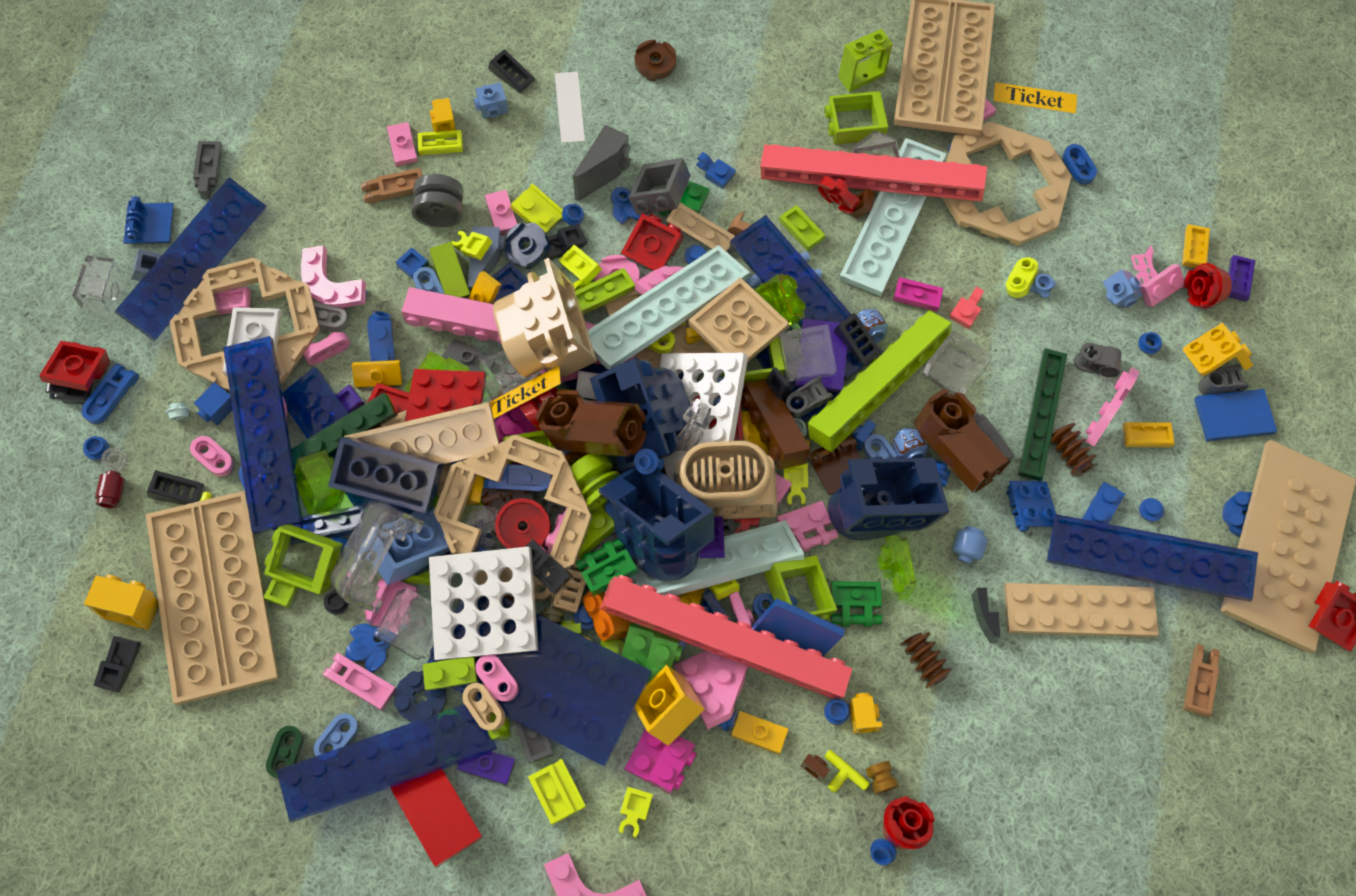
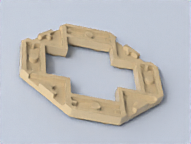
(1049, 198)
(202, 304)
(491, 465)

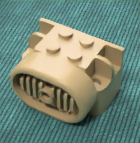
(544, 325)
(730, 479)

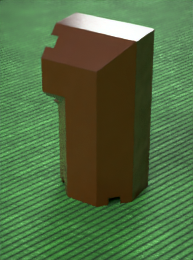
(592, 425)
(955, 436)

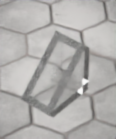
(877, 144)

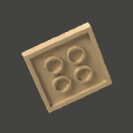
(738, 321)

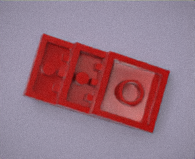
(437, 816)

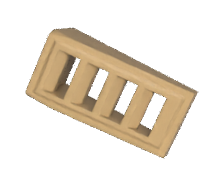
(569, 606)

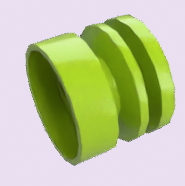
(591, 474)

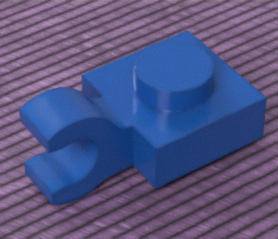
(718, 172)

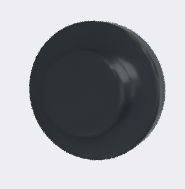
(335, 604)

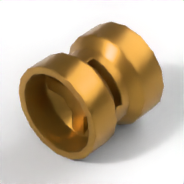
(881, 776)

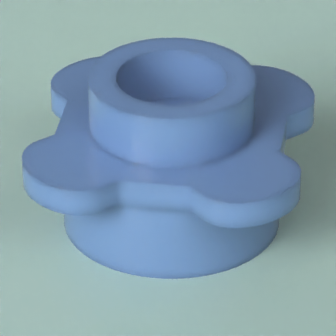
(1048, 284)

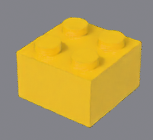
(122, 601)
(668, 705)

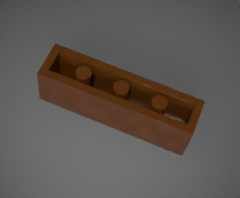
(775, 425)

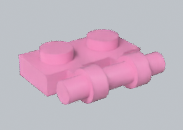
(809, 519)

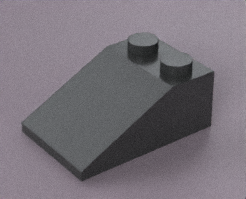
(602, 162)

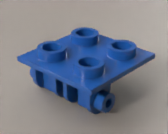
(147, 222)
(1032, 504)

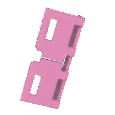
(1142, 267)

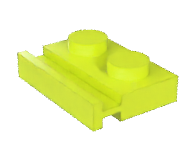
(537, 208)
(556, 792)

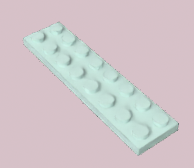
(886, 230)
(664, 307)
(745, 555)

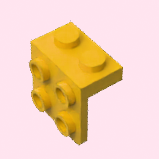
(1216, 349)

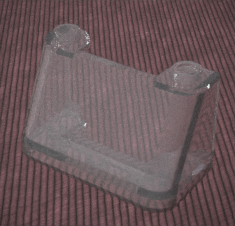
(366, 550)

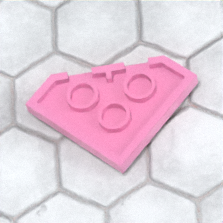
(716, 684)

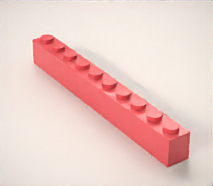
(874, 172)
(726, 638)

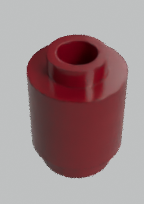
(109, 489)

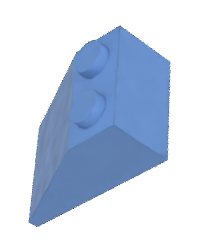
(413, 553)

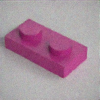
(918, 294)

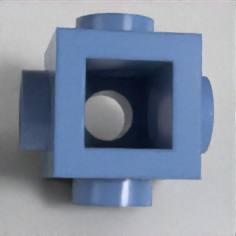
(490, 100)
(1123, 289)

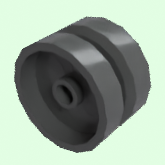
(437, 200)

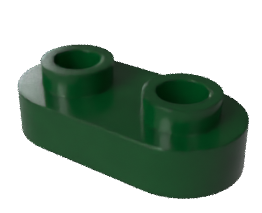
(282, 752)

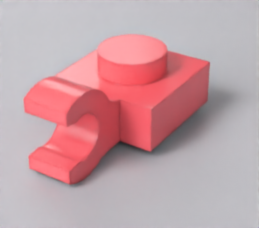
(966, 310)

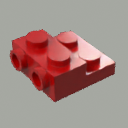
(652, 242)
(75, 365)
(1336, 615)

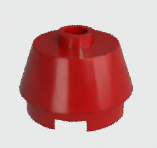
(1207, 285)
(908, 823)

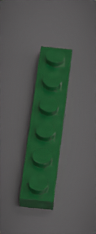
(1042, 415)
(362, 419)

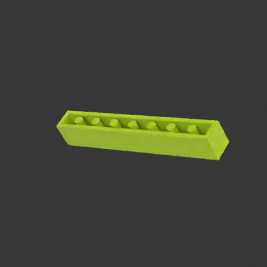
(878, 381)

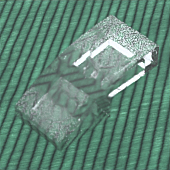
(697, 420)

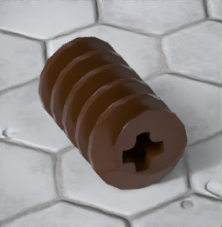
(1072, 450)
(926, 658)

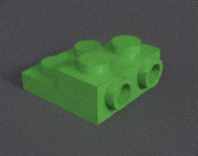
(650, 648)

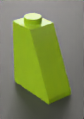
(449, 270)

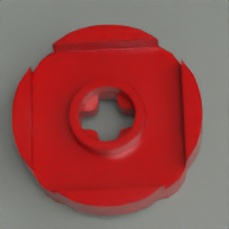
(838, 192)

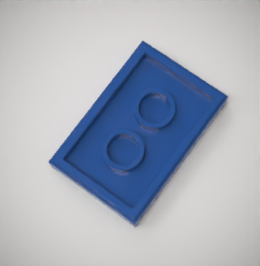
(1235, 415)
(798, 626)

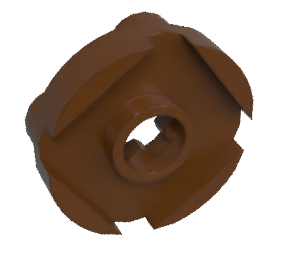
(655, 70)

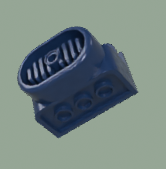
(657, 393)
(887, 497)
(658, 523)

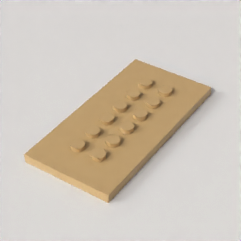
(945, 66)
(1297, 530)
(211, 598)

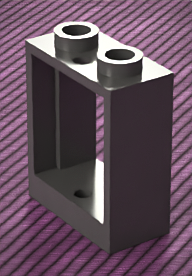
(670, 173)

